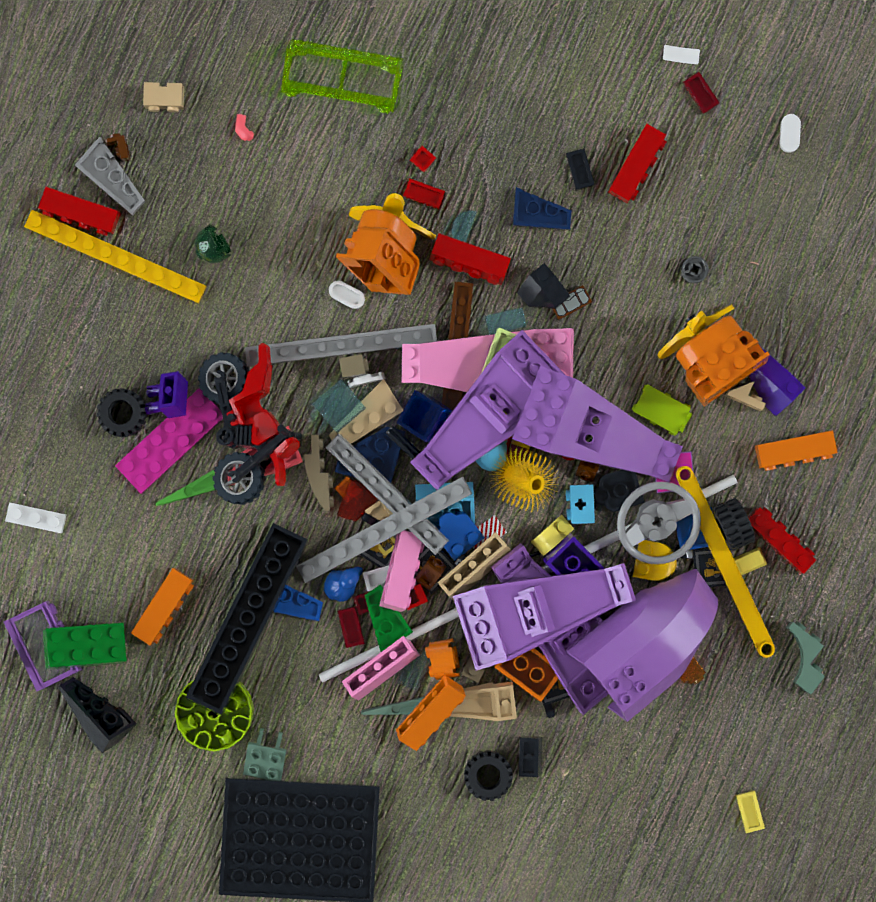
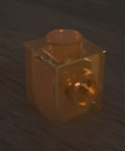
(693, 673)

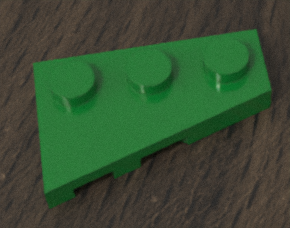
(387, 623)

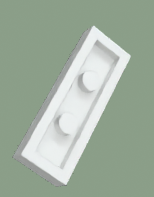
(35, 517)

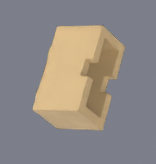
(161, 97)

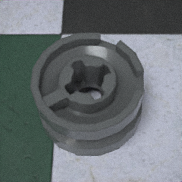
(691, 277)

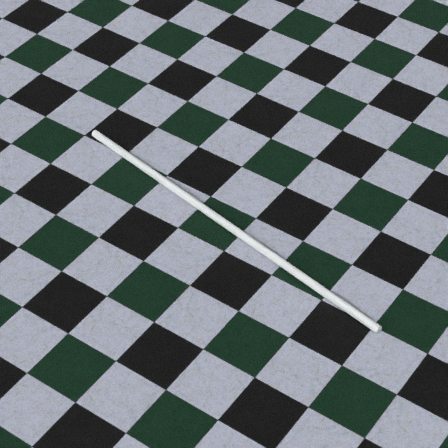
(453, 614)

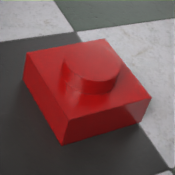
(423, 159)

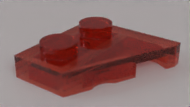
(355, 501)

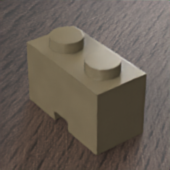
(353, 366)

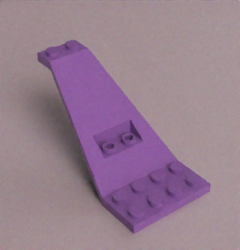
(478, 421)
(501, 623)
(574, 676)

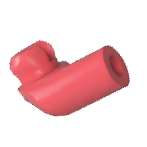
(241, 130)

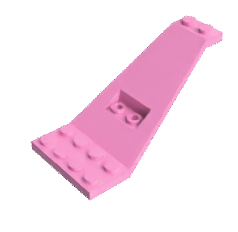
(460, 361)

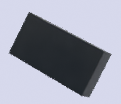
(580, 169)

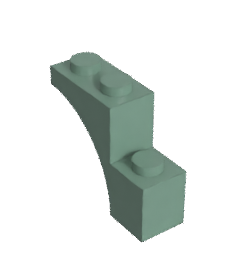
(808, 676)

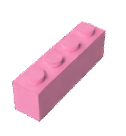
(401, 572)
(380, 668)

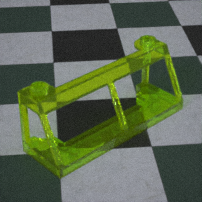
(302, 48)

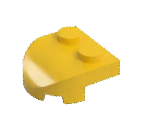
(654, 572)

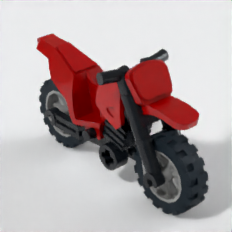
(246, 425)

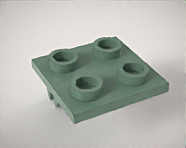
(263, 760)

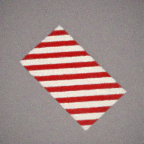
(489, 528)

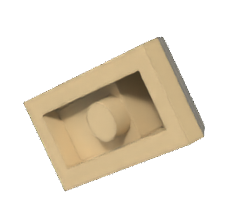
(741, 395)

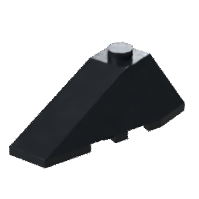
(99, 719)

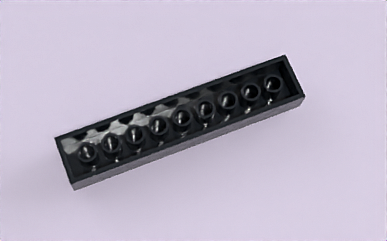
(247, 619)

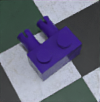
(171, 393)

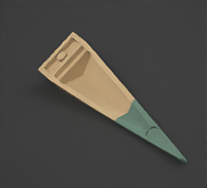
(482, 701)

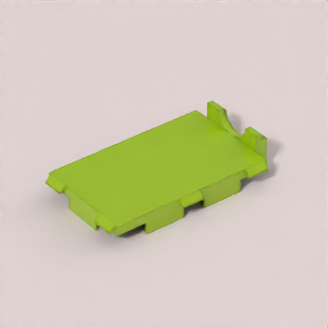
(662, 410)

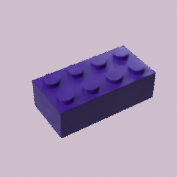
(571, 557)

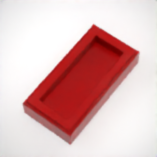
(424, 193)

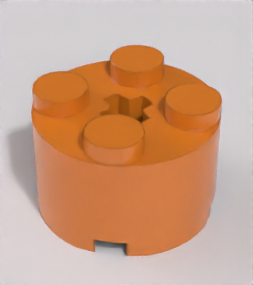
(443, 659)

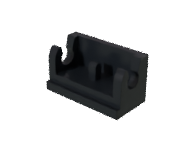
(530, 757)

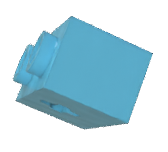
(586, 494)

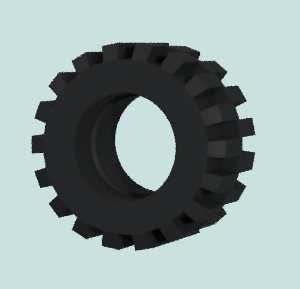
(106, 407)
(734, 524)
(498, 789)

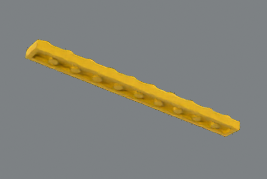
(115, 256)

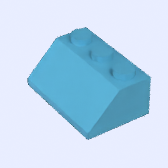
(465, 505)

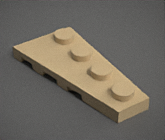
(380, 408)

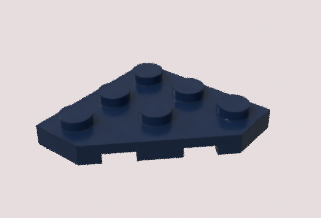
(379, 451)

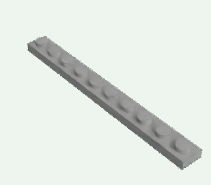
(344, 344)
(384, 529)

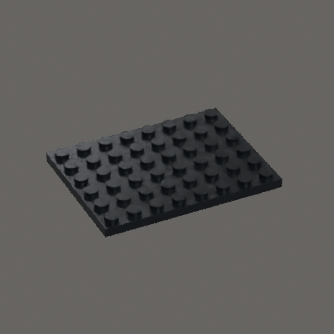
(299, 840)

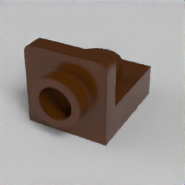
(122, 149)
(587, 470)
(430, 572)

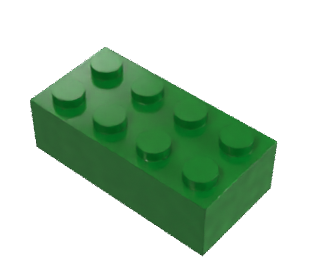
(84, 646)

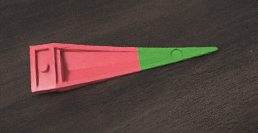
(205, 483)

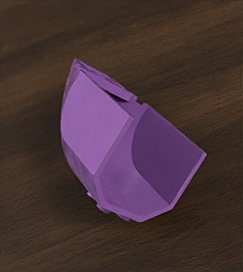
(648, 641)

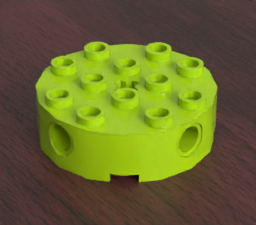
(214, 732)

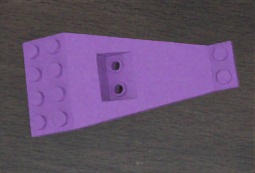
(561, 418)

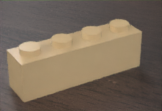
(474, 566)

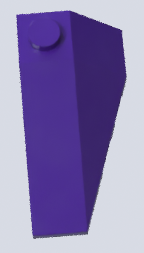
(775, 385)

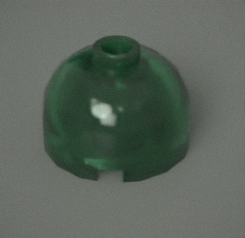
(211, 246)

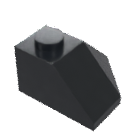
(543, 289)

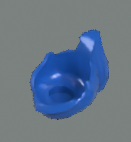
(341, 584)

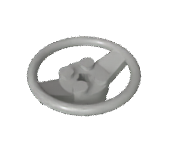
(667, 512)

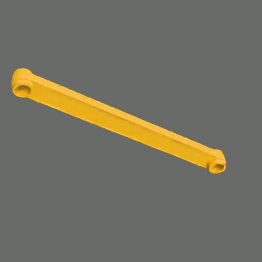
(727, 566)

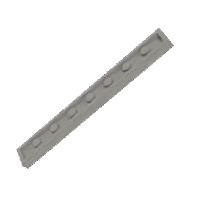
(384, 490)

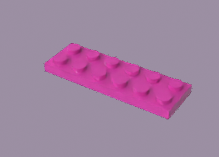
(169, 442)

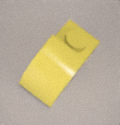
(552, 535)

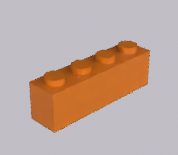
(796, 449)
(162, 607)
(430, 713)

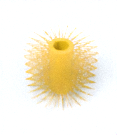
(524, 479)

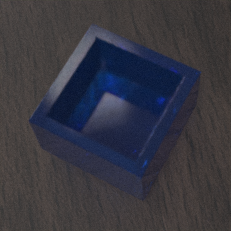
(423, 415)

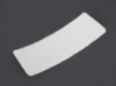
(681, 55)

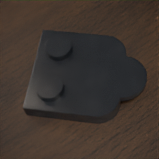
(615, 489)

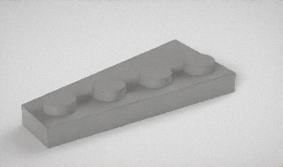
(107, 173)

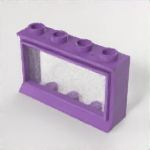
(27, 636)

